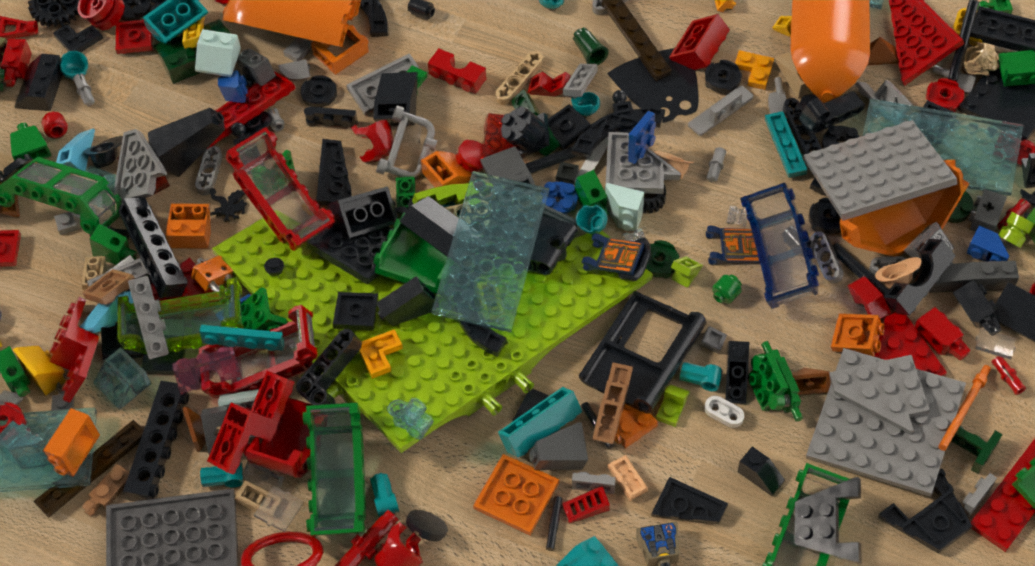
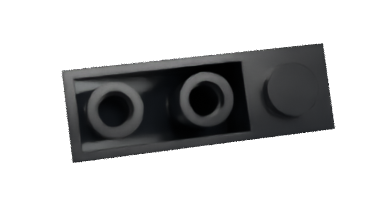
(737, 371)

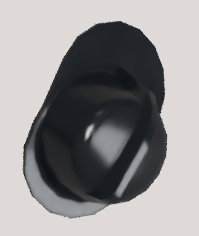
(105, 152)

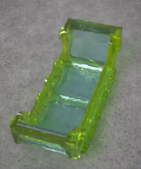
(183, 318)

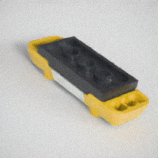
(999, 29)

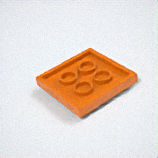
(516, 494)

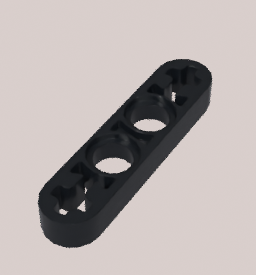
(798, 130)

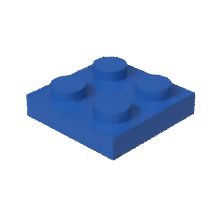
(641, 137)

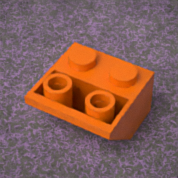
(443, 169)
(189, 226)

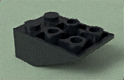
(395, 90)

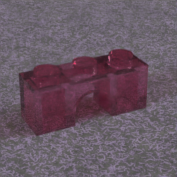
(188, 370)

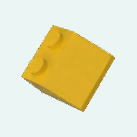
(38, 367)

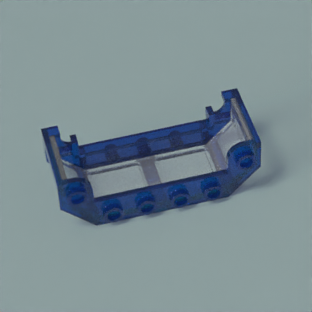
(781, 245)

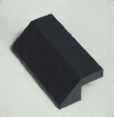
(431, 223)

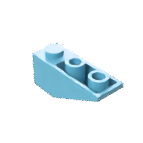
(73, 152)
(104, 315)

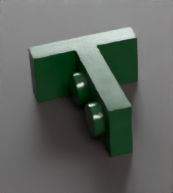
(976, 446)

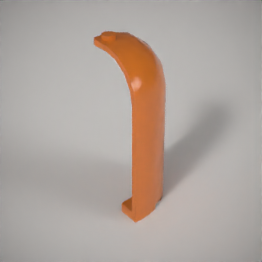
(306, 19)
(830, 44)

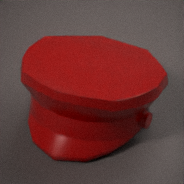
(469, 155)

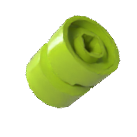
(1016, 229)

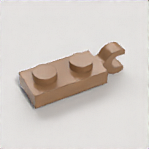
(106, 490)

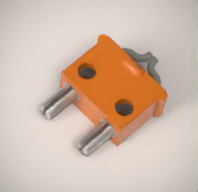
(211, 273)

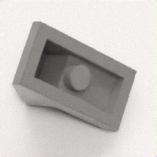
(67, 222)

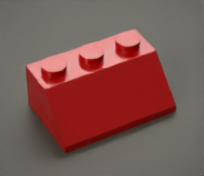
(700, 42)

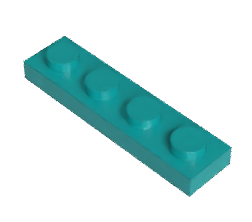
(785, 144)
(242, 337)

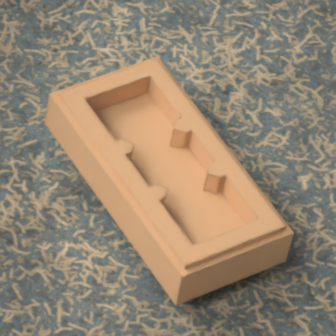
(627, 478)

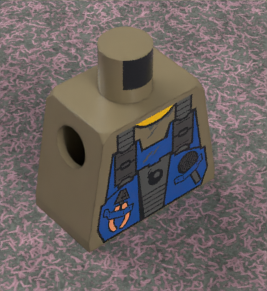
(659, 543)

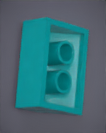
(173, 18)

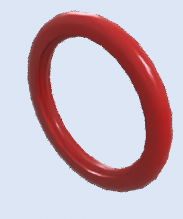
(288, 536)

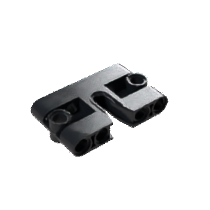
(551, 245)

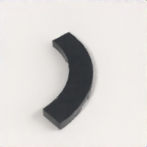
(376, 17)
(612, 123)
(484, 337)

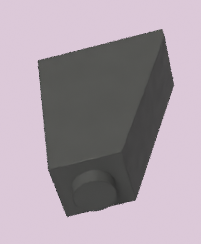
(561, 450)

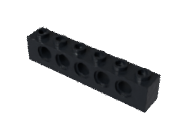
(152, 247)
(167, 394)

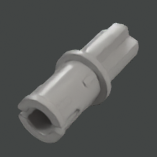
(84, 90)
(716, 164)

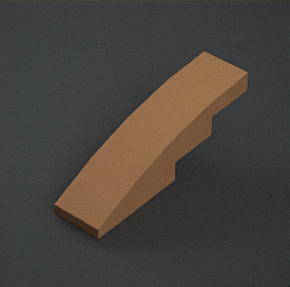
(612, 403)

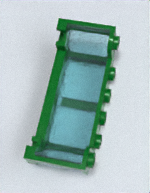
(336, 469)

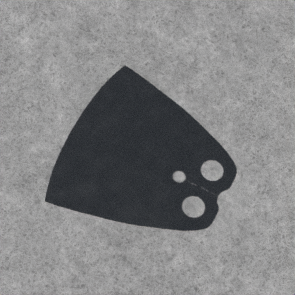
(646, 92)

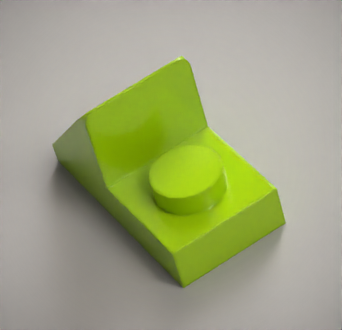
(685, 270)
(672, 405)

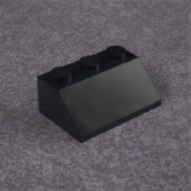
(40, 83)
(364, 212)

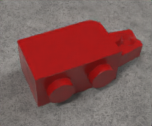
(15, 60)
(942, 334)

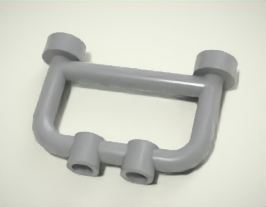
(429, 144)

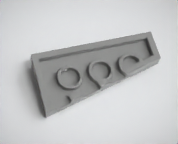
(365, 88)

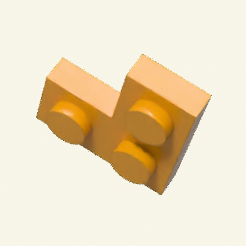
(758, 65)
(375, 350)

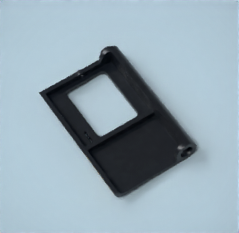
(648, 377)

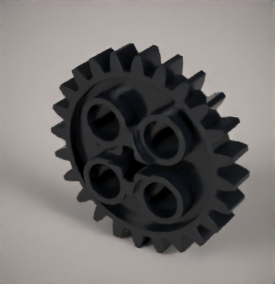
(51, 12)

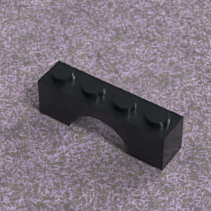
(935, 259)

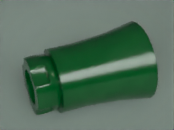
(590, 47)

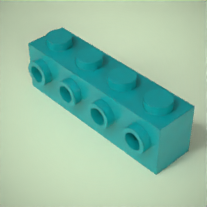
(540, 422)

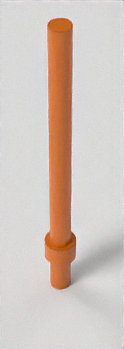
(978, 382)

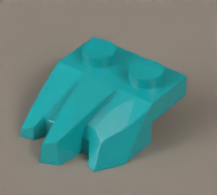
(588, 553)

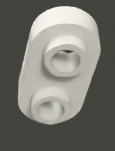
(724, 412)

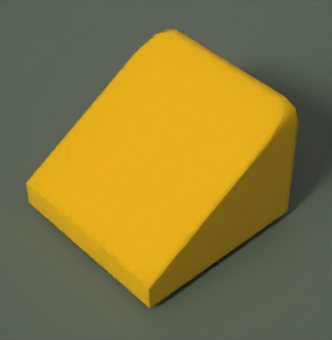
(783, 25)

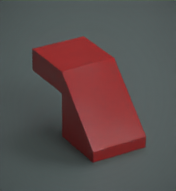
(546, 86)
(867, 294)

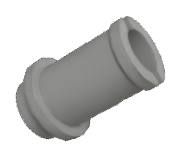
(277, 123)

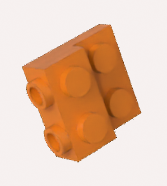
(858, 333)
(633, 426)

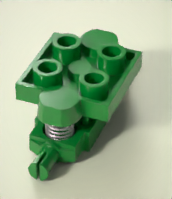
(774, 382)

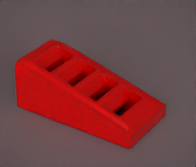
(591, 496)

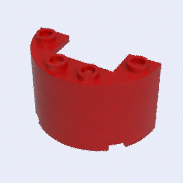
(288, 448)

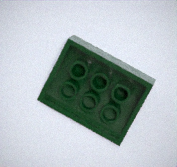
(180, 61)

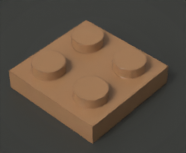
(108, 287)

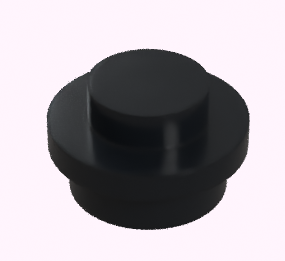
(274, 266)

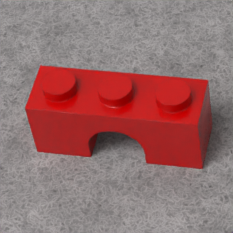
(468, 78)

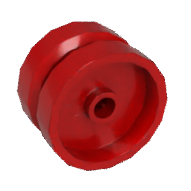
(101, 13)

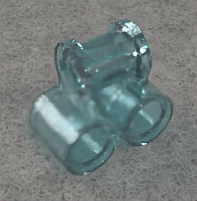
(411, 416)

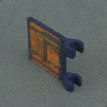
(736, 245)
(615, 256)

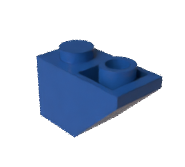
(233, 87)
(987, 246)

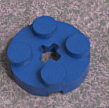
(565, 191)

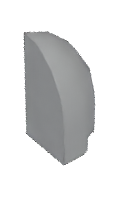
(296, 69)

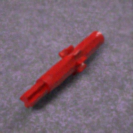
(364, 545)

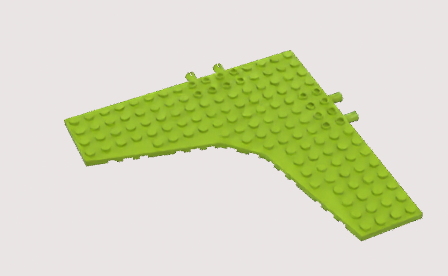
(437, 356)

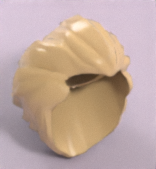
(980, 59)

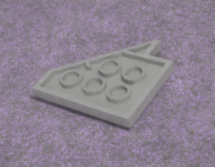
(137, 167)
(644, 175)
(884, 389)

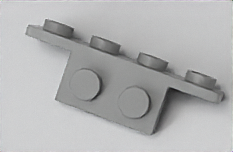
(886, 92)
(720, 110)
(148, 317)

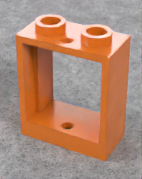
(346, 58)
(71, 442)

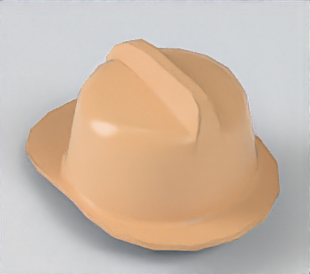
(678, 163)
(899, 272)

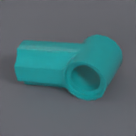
(708, 376)
(215, 476)
(383, 494)

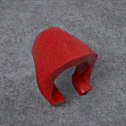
(381, 138)
(395, 553)

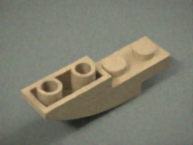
(92, 268)

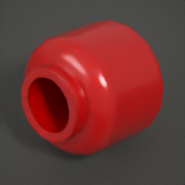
(54, 125)

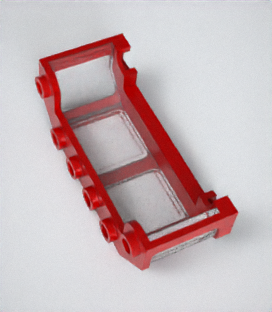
(276, 190)
(253, 363)

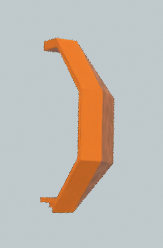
(896, 226)

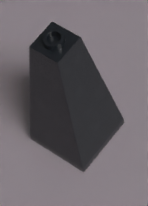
(186, 139)

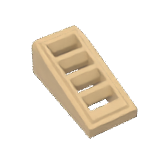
(248, 503)

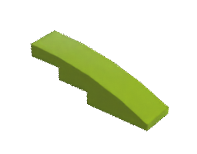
(444, 194)

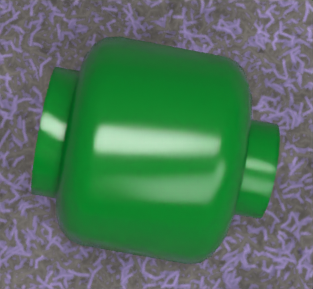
(727, 289)

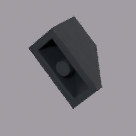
(760, 471)

